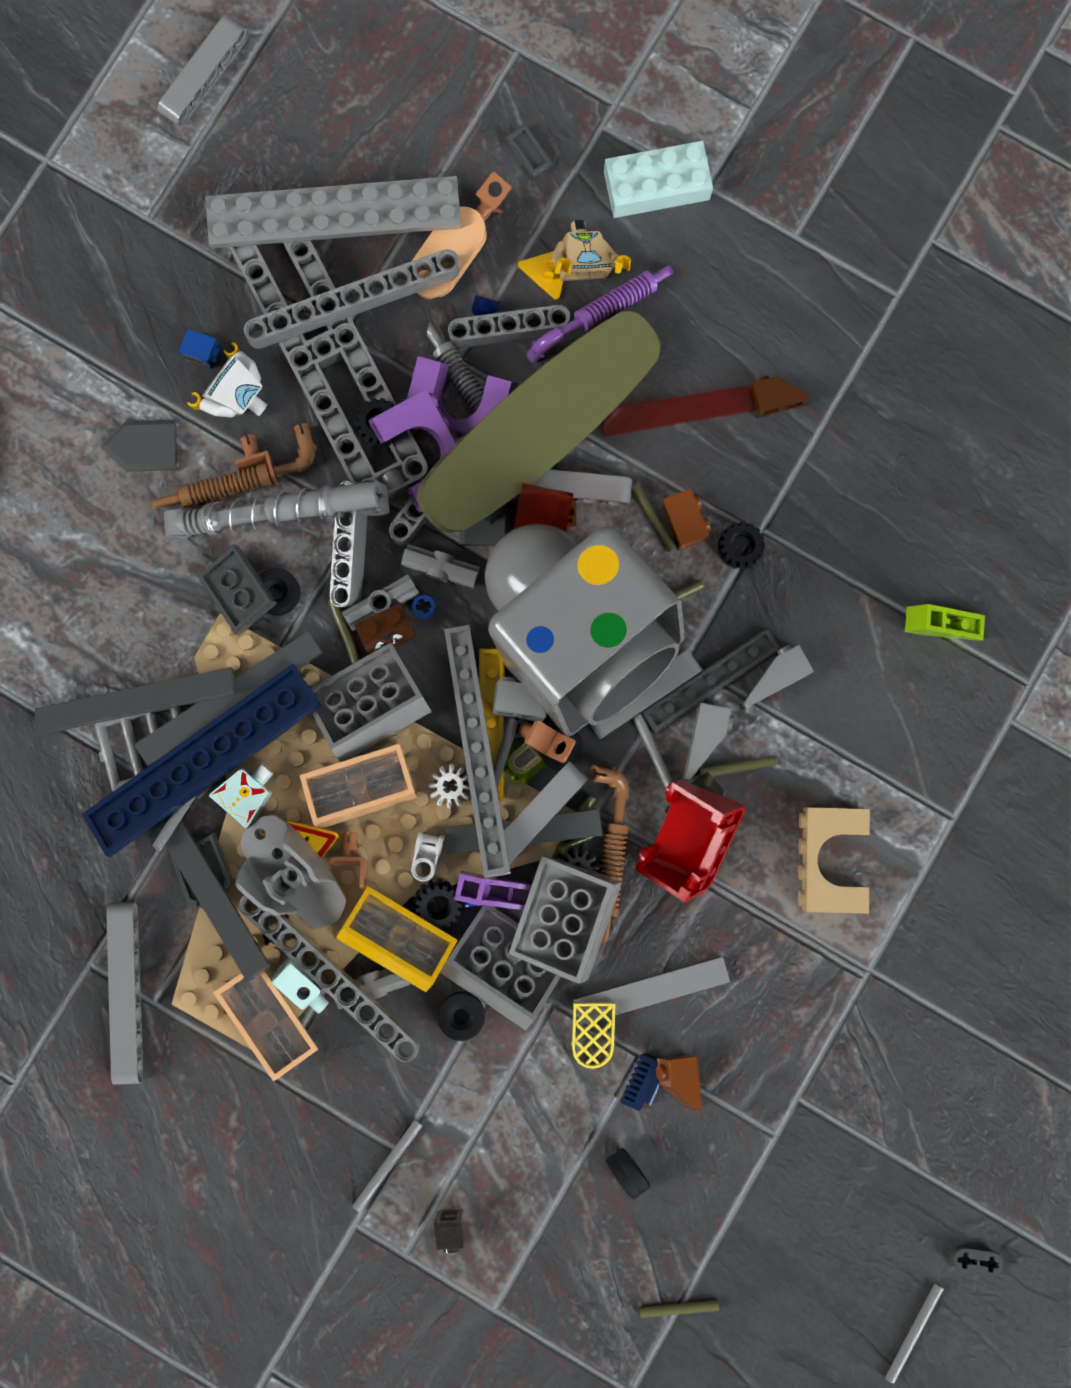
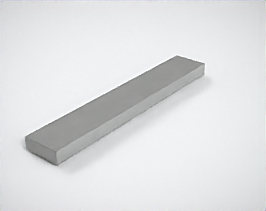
(658, 988)

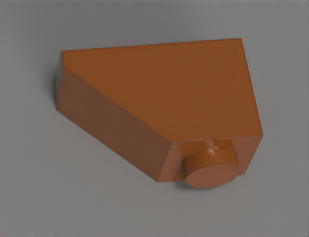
(681, 1079)

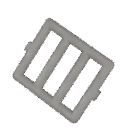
(106, 753)

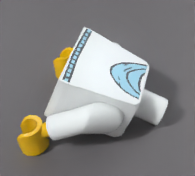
(233, 388)

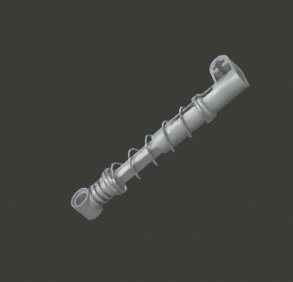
(366, 497)

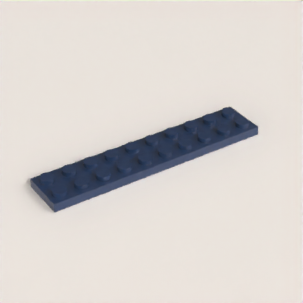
(201, 760)

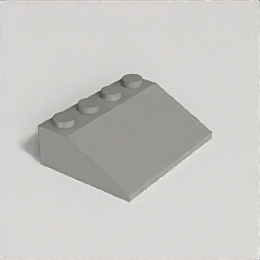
(367, 703)
(565, 919)
(492, 975)

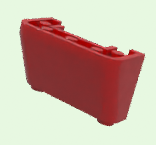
(690, 840)

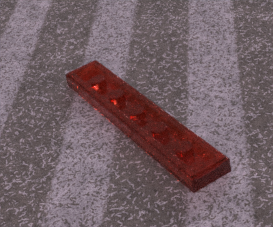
(678, 411)

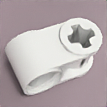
(427, 854)

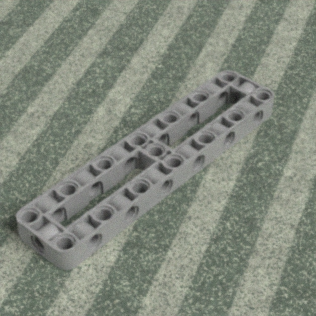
(312, 379)

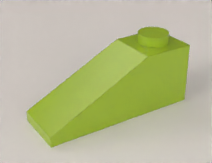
(944, 622)

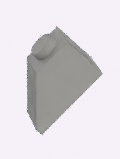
(515, 701)

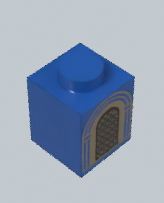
(200, 349)

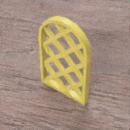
(593, 1039)

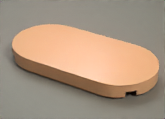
(464, 241)

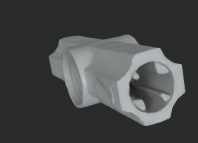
(440, 566)
(395, 593)
(376, 984)

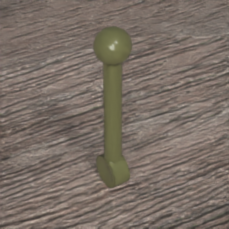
(561, 848)

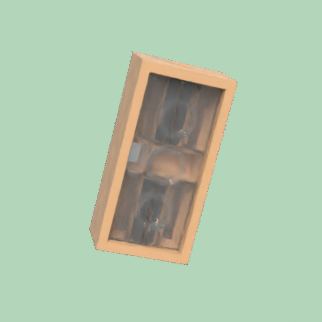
(358, 786)
(266, 1023)

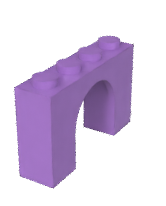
(432, 376)
(414, 413)

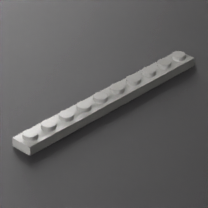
(477, 752)

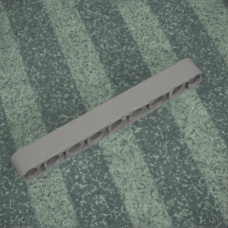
(345, 309)
(342, 980)

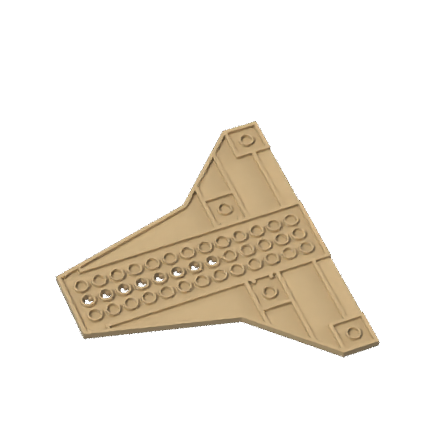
(383, 838)

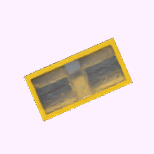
(397, 939)

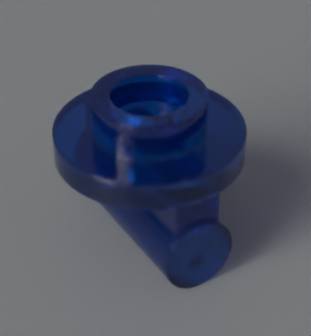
(484, 306)

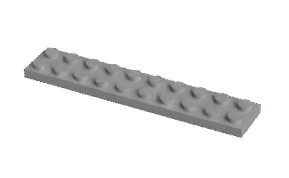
(333, 212)

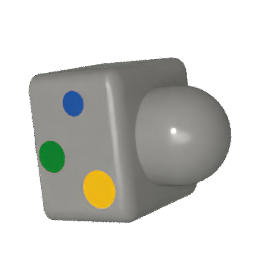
(580, 621)

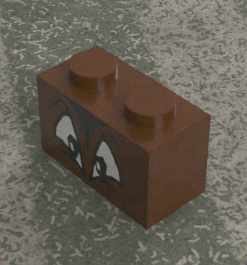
(385, 627)

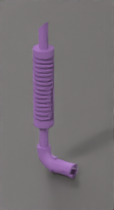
(600, 310)

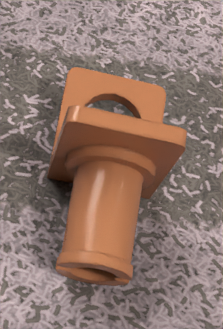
(488, 203)
(254, 457)
(546, 740)
(349, 856)

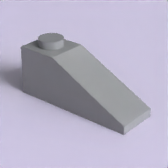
(782, 671)
(708, 730)

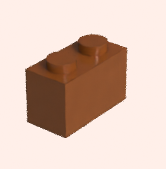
(685, 519)

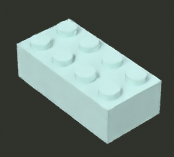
(658, 179)

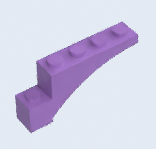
(492, 891)

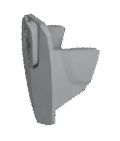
(291, 881)

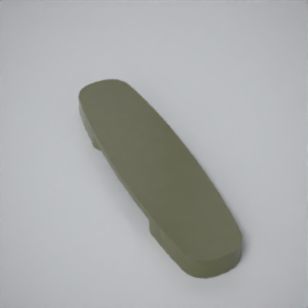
(538, 422)

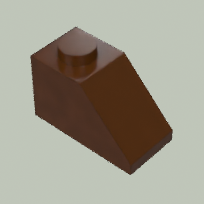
(775, 396)

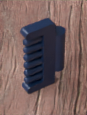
(647, 1090)

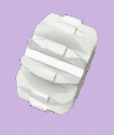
(451, 795)

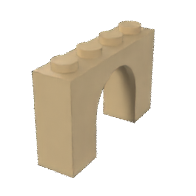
(817, 892)

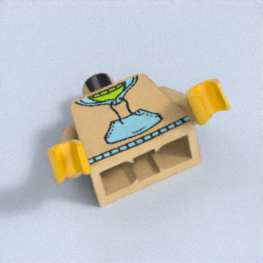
(586, 255)

